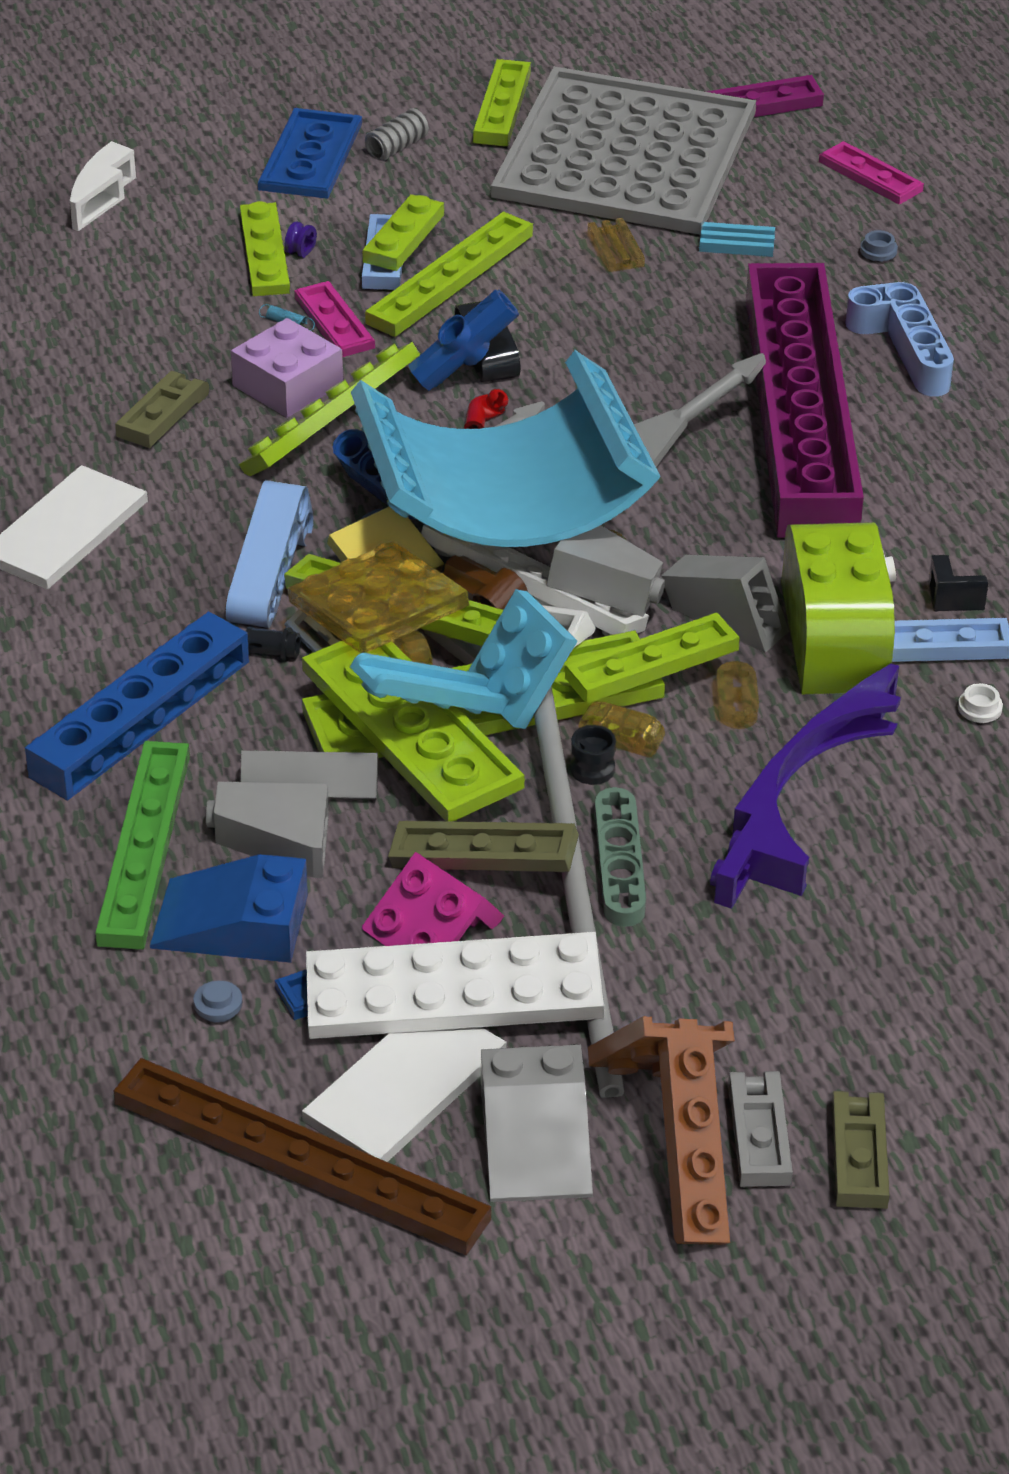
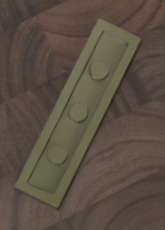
(486, 845)

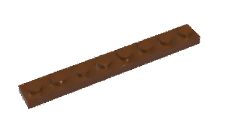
(304, 1156)

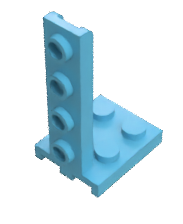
(505, 677)

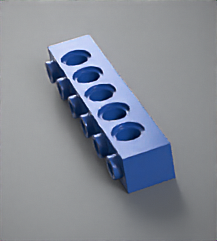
(136, 705)

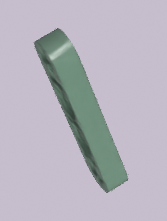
(620, 857)

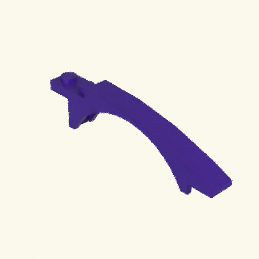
(760, 842)

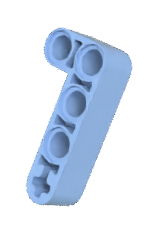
(906, 318)
(276, 528)

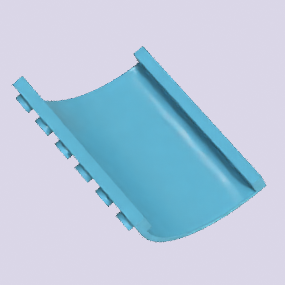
(517, 479)

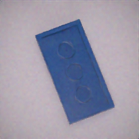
(310, 153)

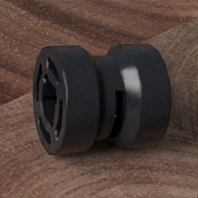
(593, 754)

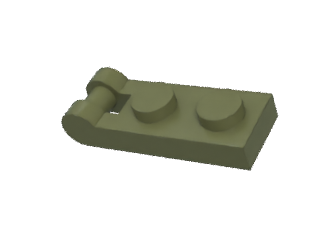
(161, 409)
(860, 1150)

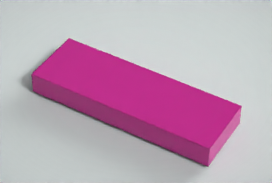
(871, 172)
(334, 318)

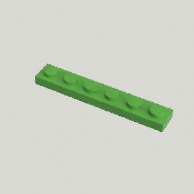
(143, 846)

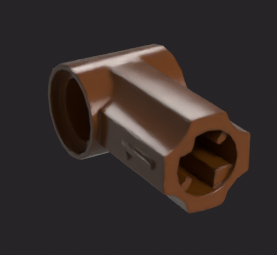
(483, 583)

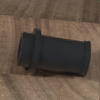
(274, 643)

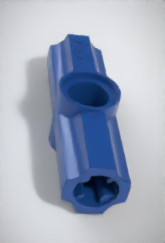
(463, 340)

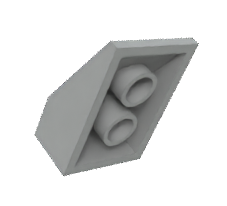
(536, 1123)

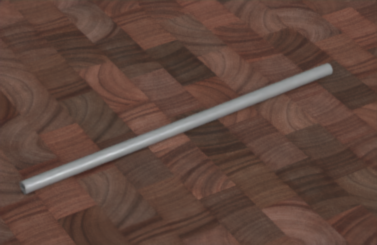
(574, 881)

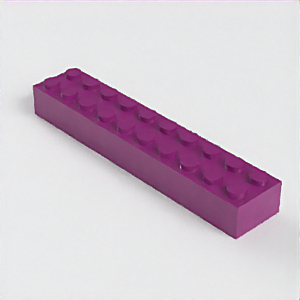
(802, 396)

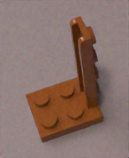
(685, 1063)

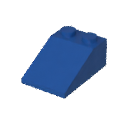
(235, 909)

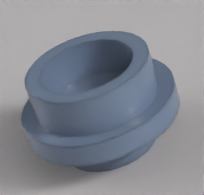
(879, 246)
(218, 1001)

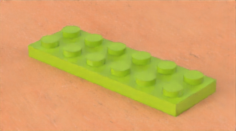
(427, 744)

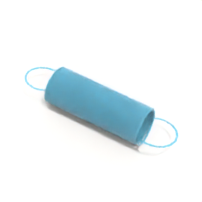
(278, 314)

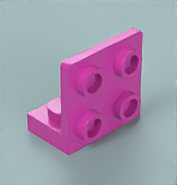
(427, 907)

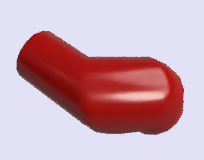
(485, 408)

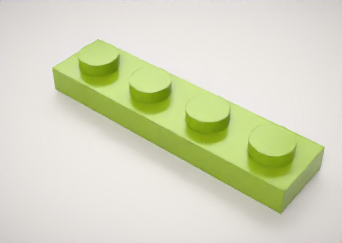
(502, 102)
(264, 249)
(651, 657)

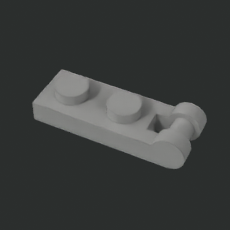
(760, 1129)

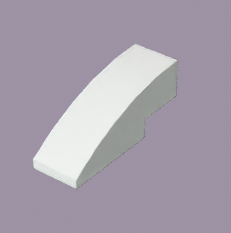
(101, 183)

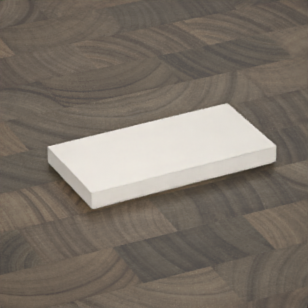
(67, 525)
(399, 1088)

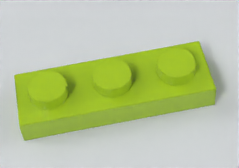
(403, 232)

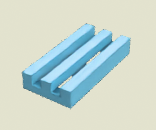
(737, 239)

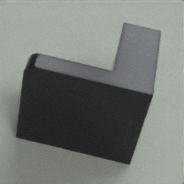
(952, 591)

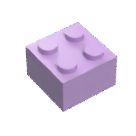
(286, 367)

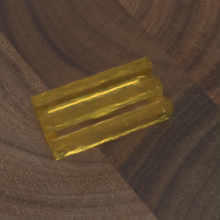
(610, 230)

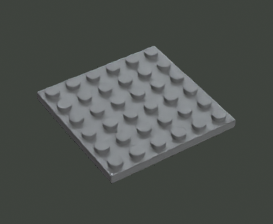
(625, 150)

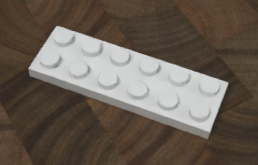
(453, 985)

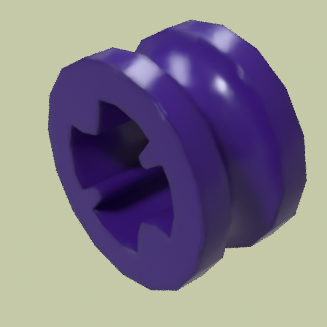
(300, 239)

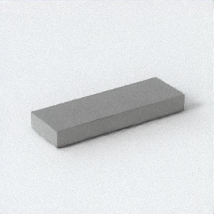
(346, 773)

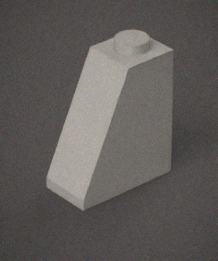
(607, 571)
(735, 589)
(272, 820)

